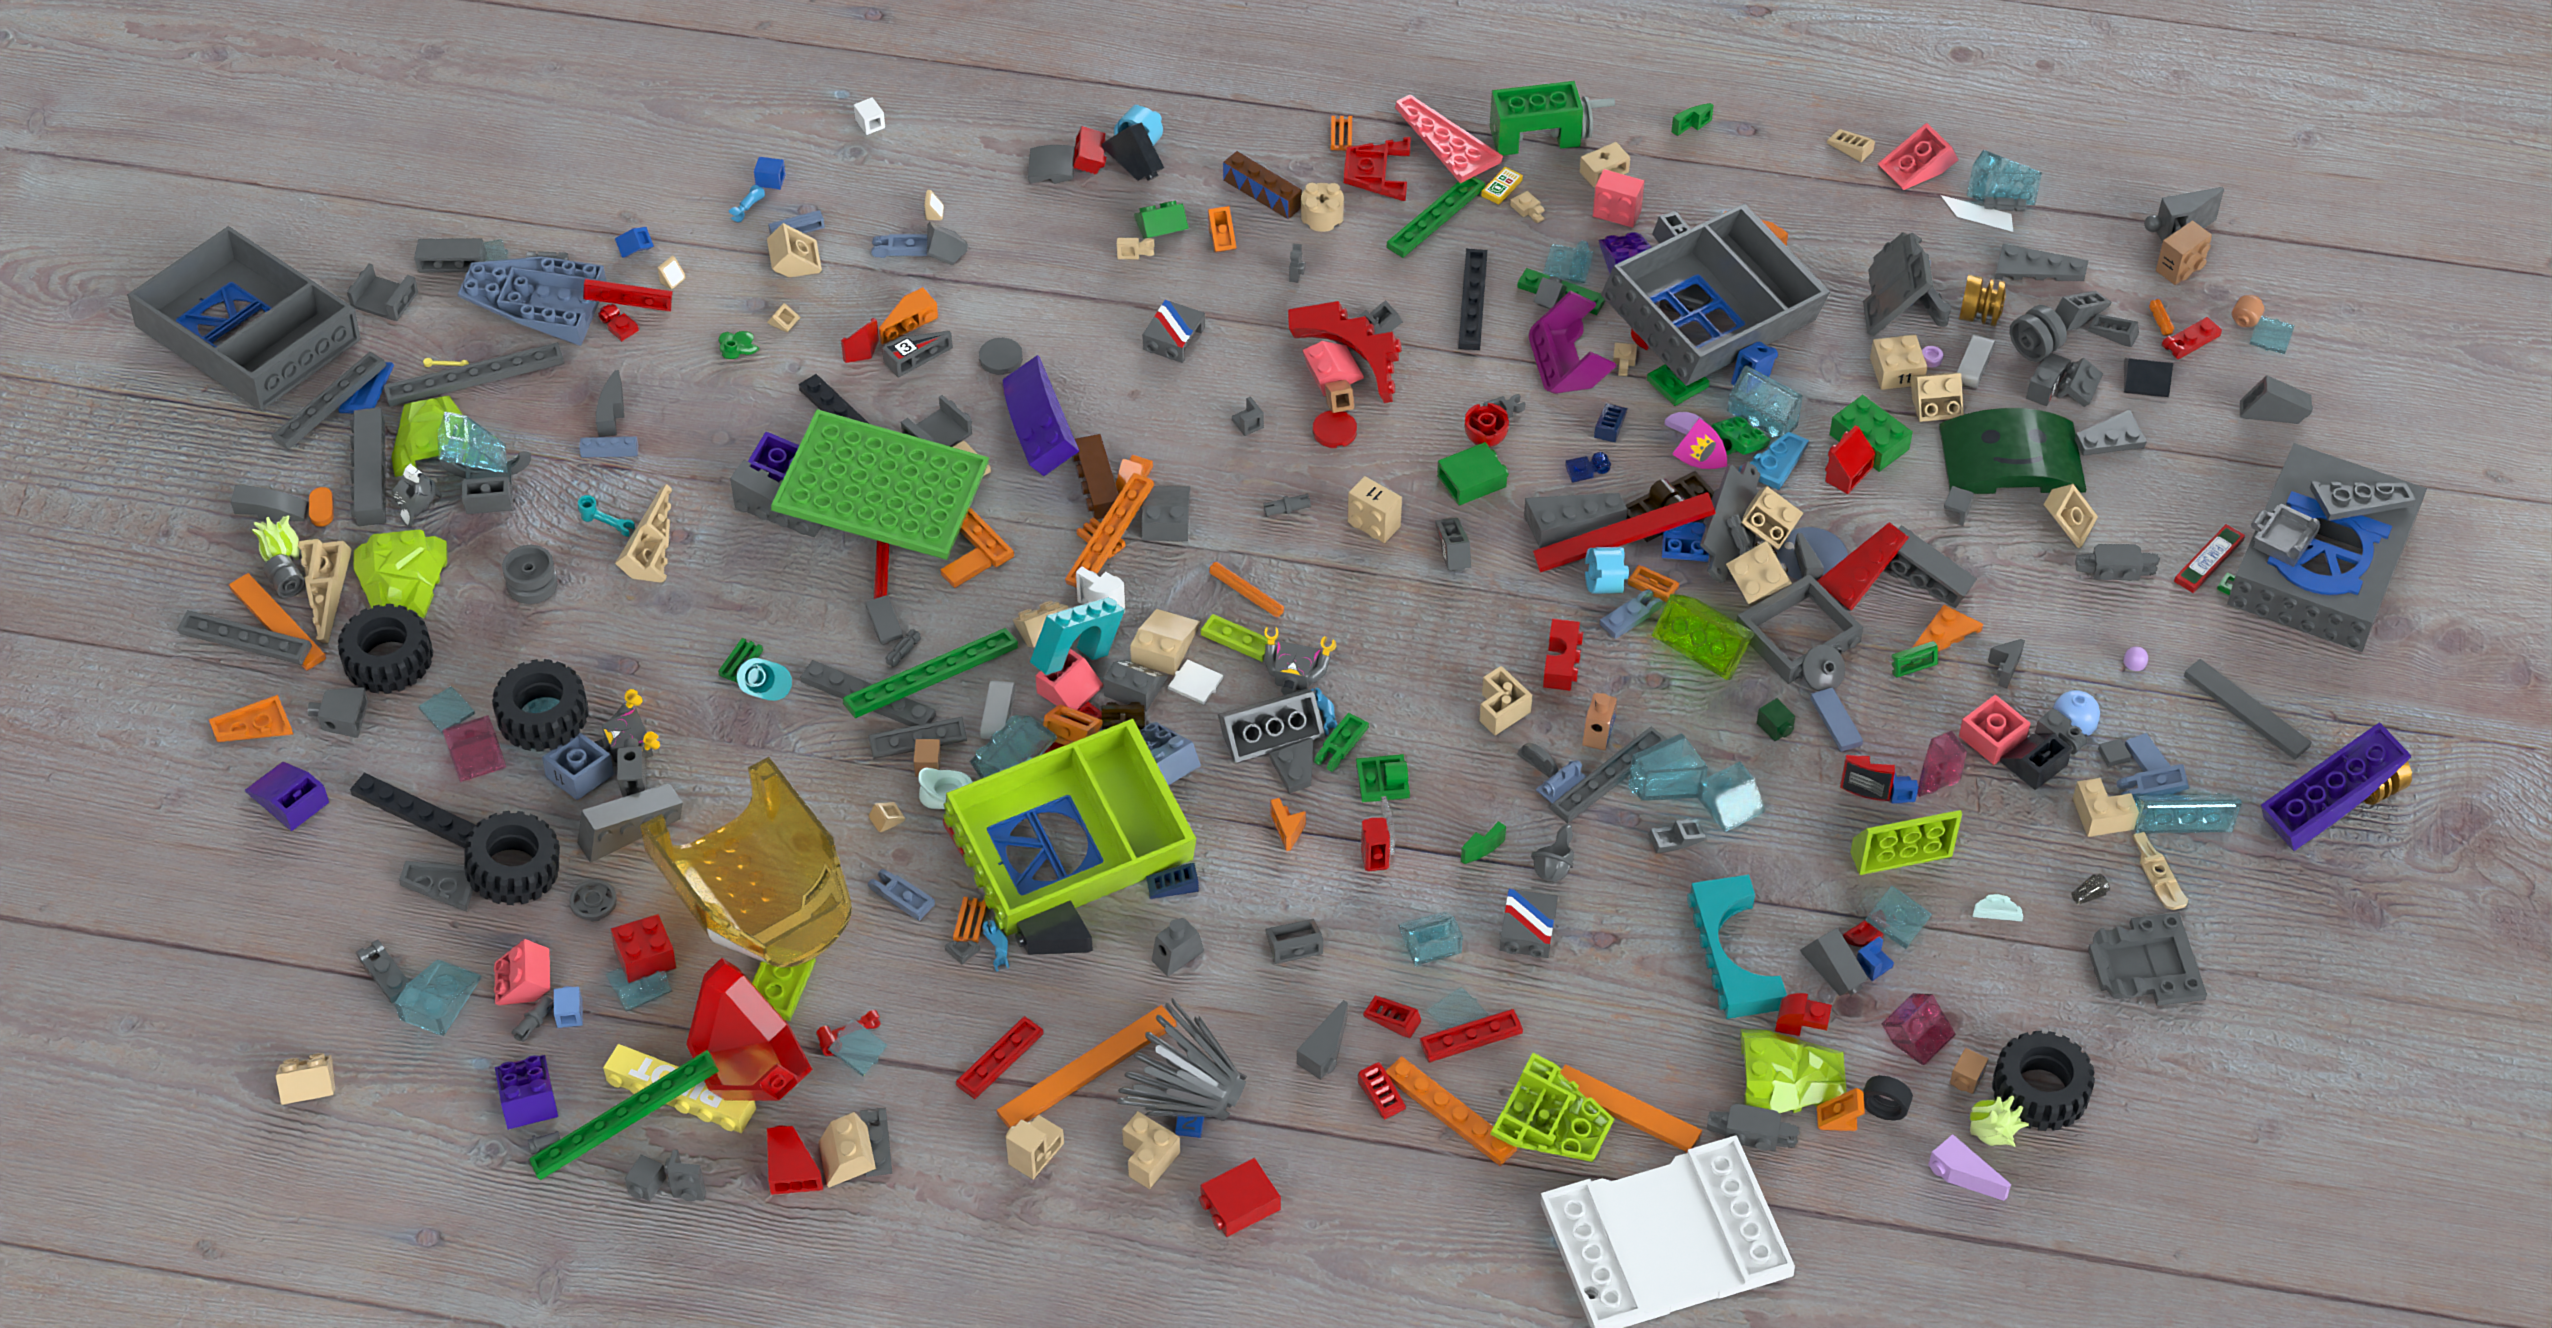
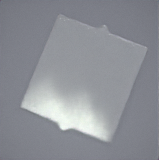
(1386, 813)

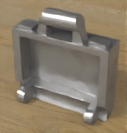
(2285, 533)

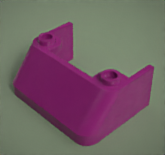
(1555, 351)

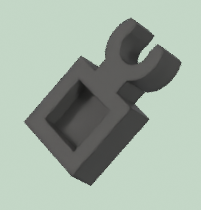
(1296, 266)
(1509, 405)

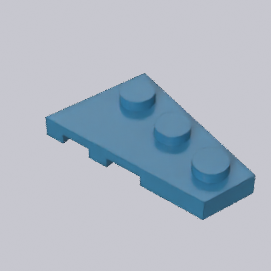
(1779, 459)

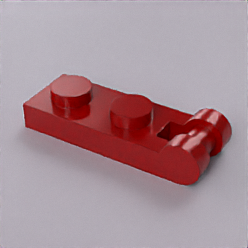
(2192, 338)

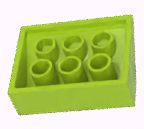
(1906, 842)

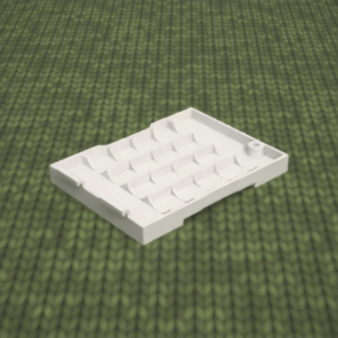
(1667, 1236)

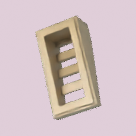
(1856, 147)

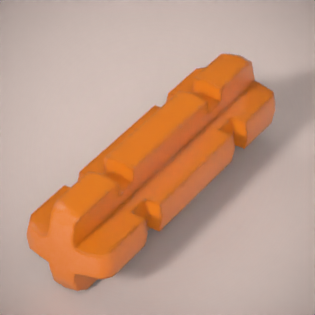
(2161, 317)

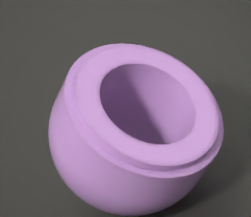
(2135, 658)

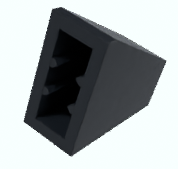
(1135, 152)
(1054, 932)

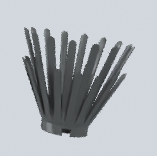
(1198, 1086)

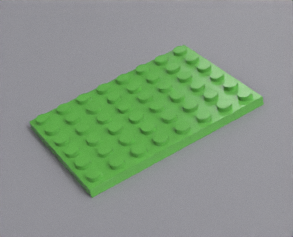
(880, 484)

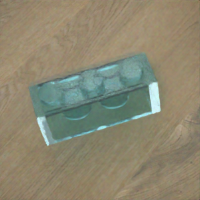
(1765, 403)
(1015, 743)

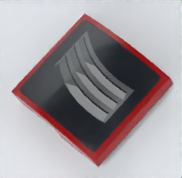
(1867, 779)

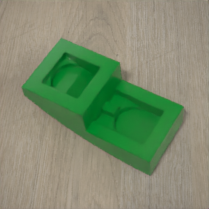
(1695, 116)
(1480, 846)

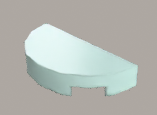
(1998, 907)

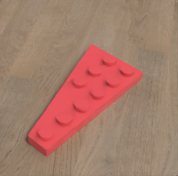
(1455, 147)

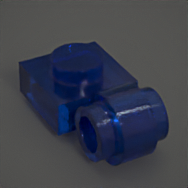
(1581, 469)

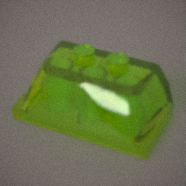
(1703, 634)

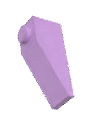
(1965, 1169)

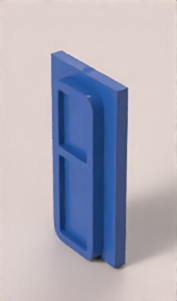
(369, 394)

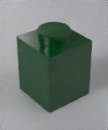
(1776, 719)

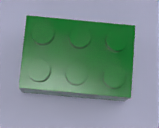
(1884, 432)

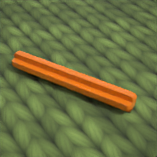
(1246, 589)

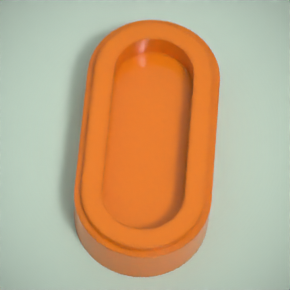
(321, 506)

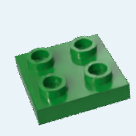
(1672, 387)
(1743, 436)
(1383, 777)

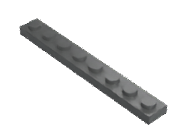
(473, 374)

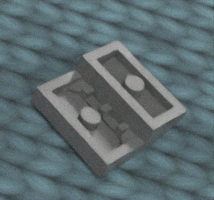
(1051, 163)

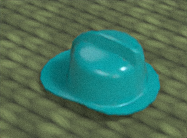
(764, 679)

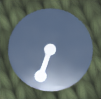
(1825, 545)

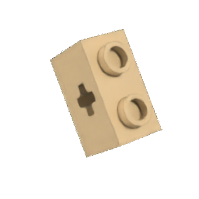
(1608, 157)

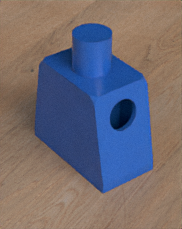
(1757, 357)

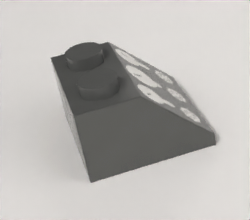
(1132, 683)

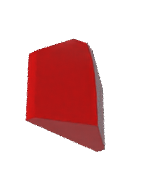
(861, 344)

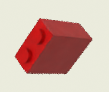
(1239, 1197)

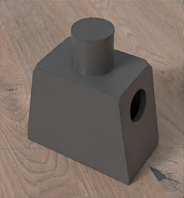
(341, 710)
(631, 768)
(1176, 946)

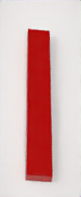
(1625, 531)

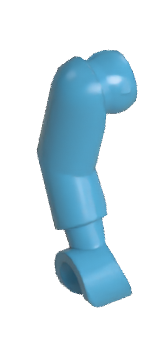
(756, 194)
(1327, 709)
(1000, 942)

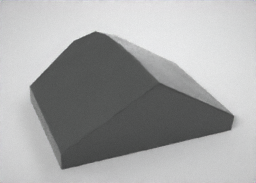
(944, 244)

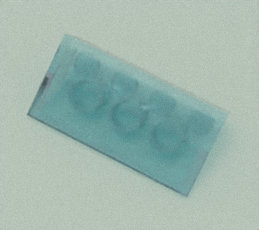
(2187, 813)

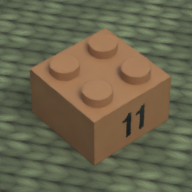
(2184, 252)

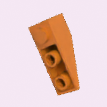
(910, 313)

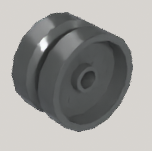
(2038, 333)
(529, 574)

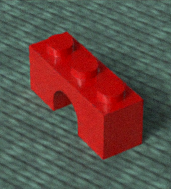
(1560, 669)

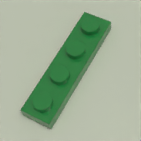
(1531, 280)

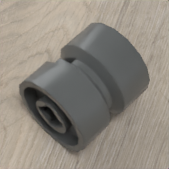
(284, 576)

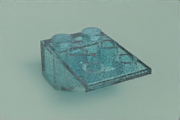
(2004, 178)
(470, 444)

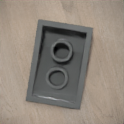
(1166, 514)

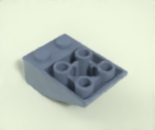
(1171, 751)

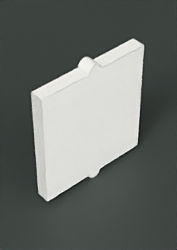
(1195, 682)

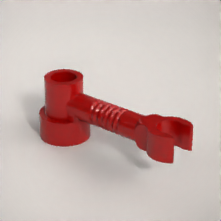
(827, 1037)

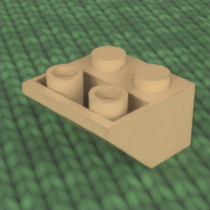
(1937, 396)
(1771, 517)
(1031, 622)
(305, 1078)

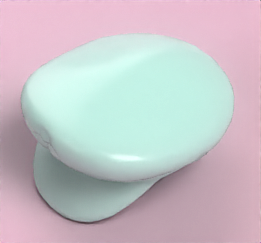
(937, 783)

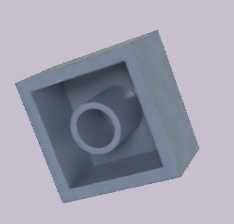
(578, 766)

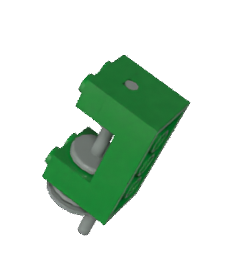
(1541, 108)

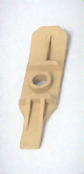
(2163, 883)

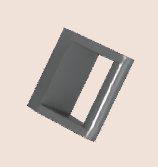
(1296, 947)

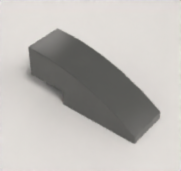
(1383, 318)
(610, 406)
(267, 503)

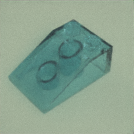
(436, 996)

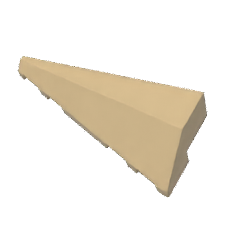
(645, 551)
(325, 574)

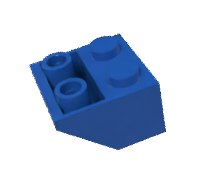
(1684, 542)

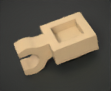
(1526, 205)
(1131, 248)
(1624, 356)

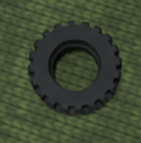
(391, 670)
(546, 728)
(511, 883)
(2052, 1055)

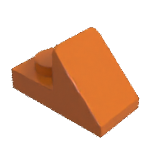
(1221, 229)
(1134, 464)
(1287, 825)
(1841, 1111)

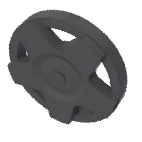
(593, 900)

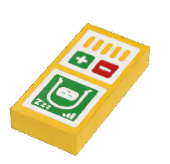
(1502, 185)

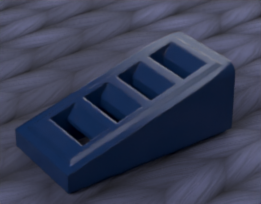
(1609, 433)
(1183, 887)

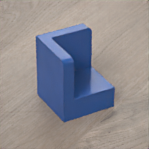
(769, 173)
(633, 241)
(1903, 790)
(1873, 959)

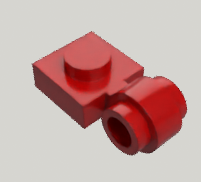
(619, 326)

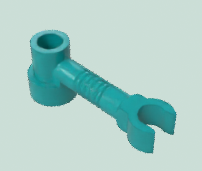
(589, 511)

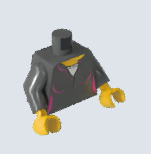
(1296, 664)
(626, 725)

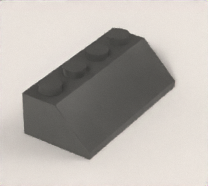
(1271, 725)

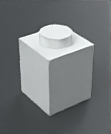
(869, 116)

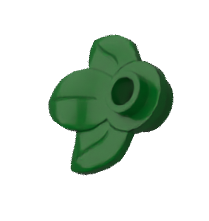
(737, 344)

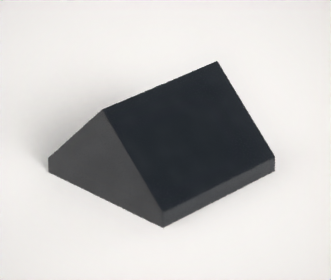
(2147, 377)

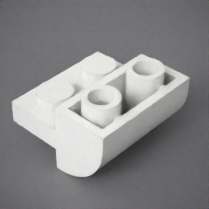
(1092, 587)

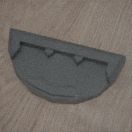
(1538, 758)

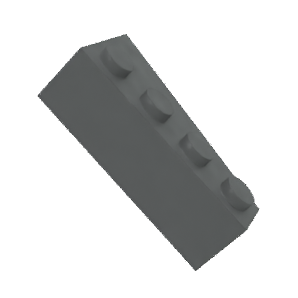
(754, 494)
(1565, 517)
(1930, 570)

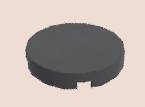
(1000, 356)

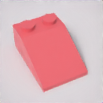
(1919, 158)

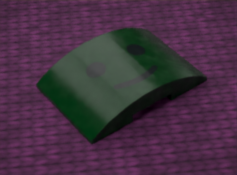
(2011, 451)

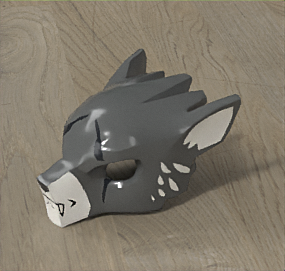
(414, 494)

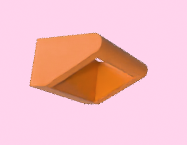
(1068, 730)

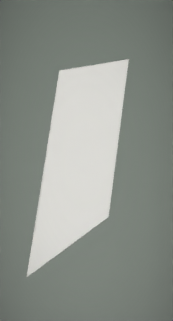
(1980, 214)

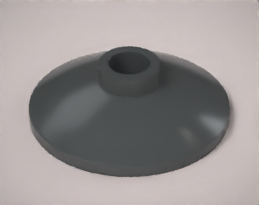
(1815, 667)

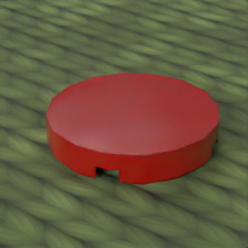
(1334, 429)

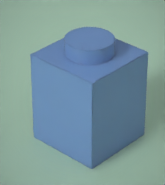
(568, 1007)

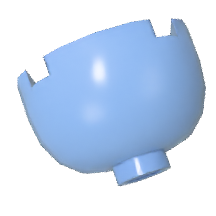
(2080, 709)

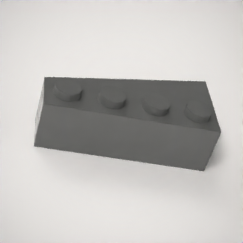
(618, 822)

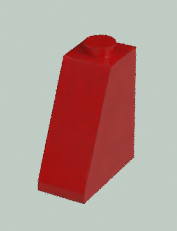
(790, 1163)

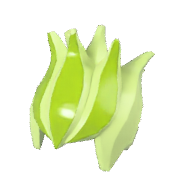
(277, 539)
(1995, 1121)

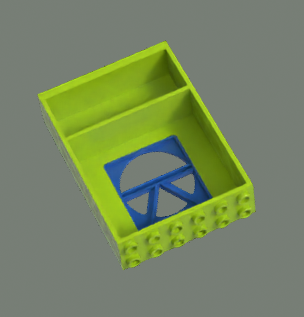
(1102, 784)

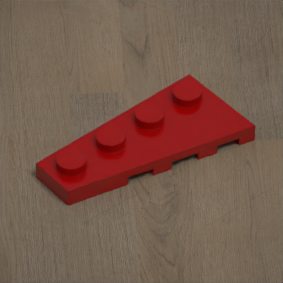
(1861, 568)

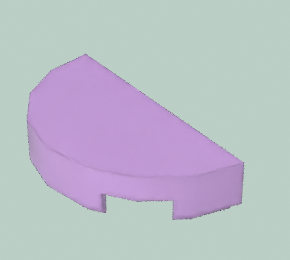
(1681, 421)

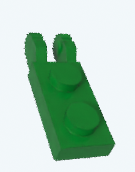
(1342, 740)

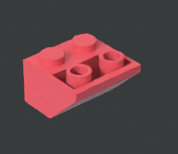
(1071, 685)
(522, 974)

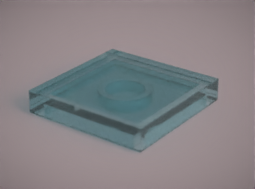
(1898, 917)

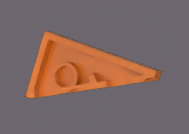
(1948, 628)

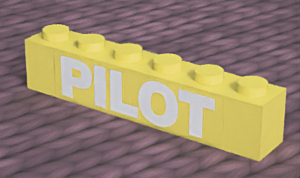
(637, 1070)

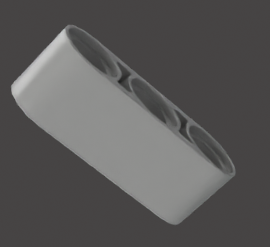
(1976, 360)
(997, 707)

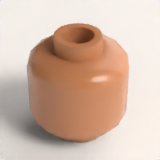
(2248, 311)

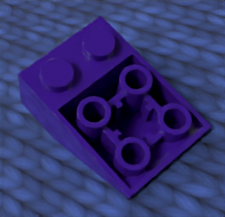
(1621, 248)
(289, 794)
(526, 1091)

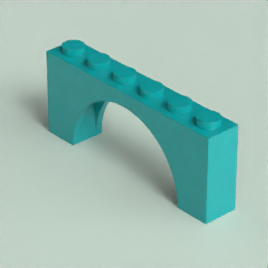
(1739, 990)

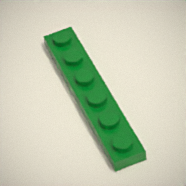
(1434, 216)

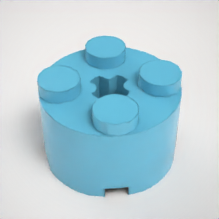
(1150, 119)
(1606, 570)

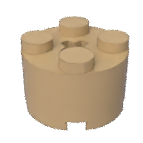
(1322, 206)

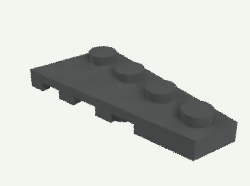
(2027, 262)
(2346, 501)

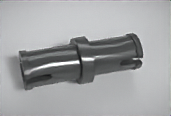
(1287, 505)
(533, 1018)

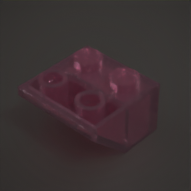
(474, 748)
(1942, 764)
(1919, 1027)

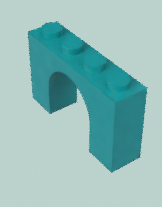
(1094, 621)

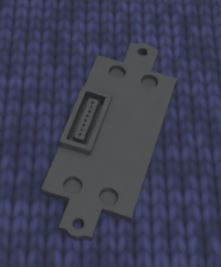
(1731, 499)

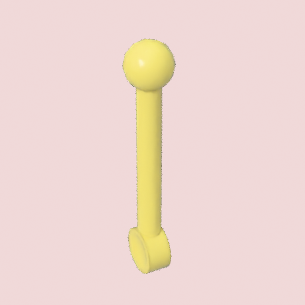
(428, 362)

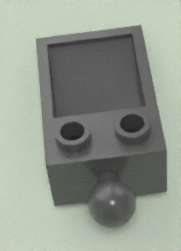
(2182, 209)

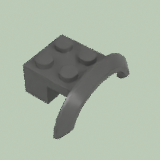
(488, 490)

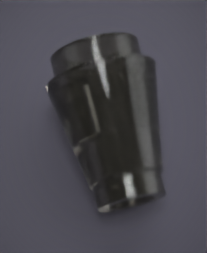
(2091, 889)

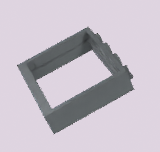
(1785, 599)

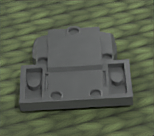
(1896, 280)
(2147, 961)

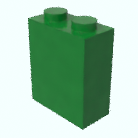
(1472, 473)

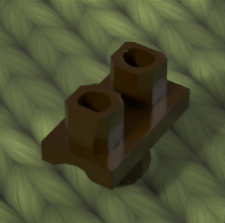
(1115, 714)

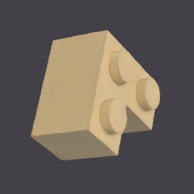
(1505, 701)
(2103, 813)
(1033, 1145)
(1153, 1148)

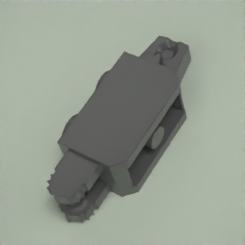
(2117, 562)
(1754, 1127)

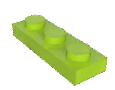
(1235, 637)

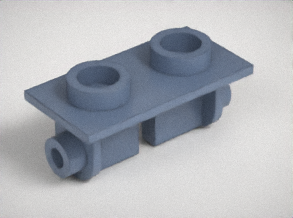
(1561, 781)

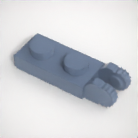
(899, 245)
(1630, 614)
(2155, 781)
(902, 894)

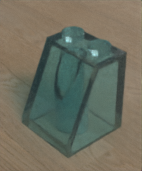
(1667, 771)

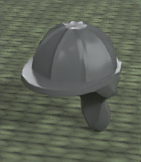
(1555, 861)

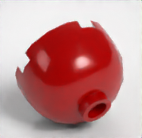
(1486, 424)

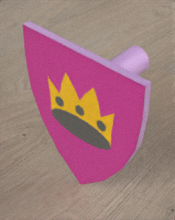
(1702, 447)

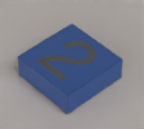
(1189, 1126)

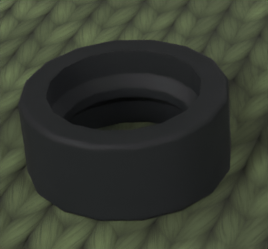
(1889, 1088)

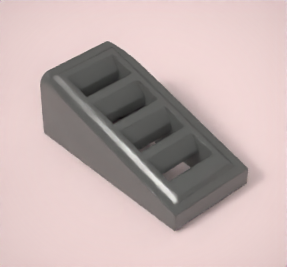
(2122, 330)
(1807, 559)

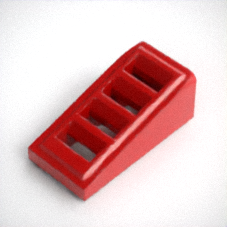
(1404, 1026)
(1374, 1076)

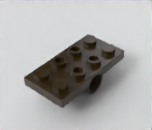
(1665, 493)

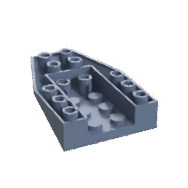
(536, 293)

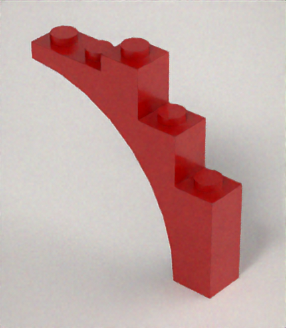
(1332, 323)

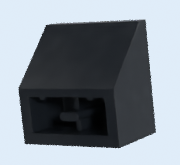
(2038, 758)

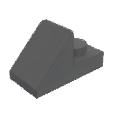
(2007, 658)

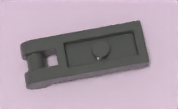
(1936, 307)
(383, 970)
(879, 1141)

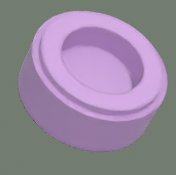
(1932, 356)

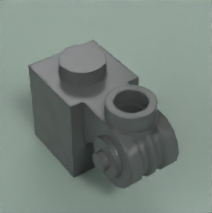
(2056, 723)

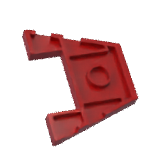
(1367, 167)

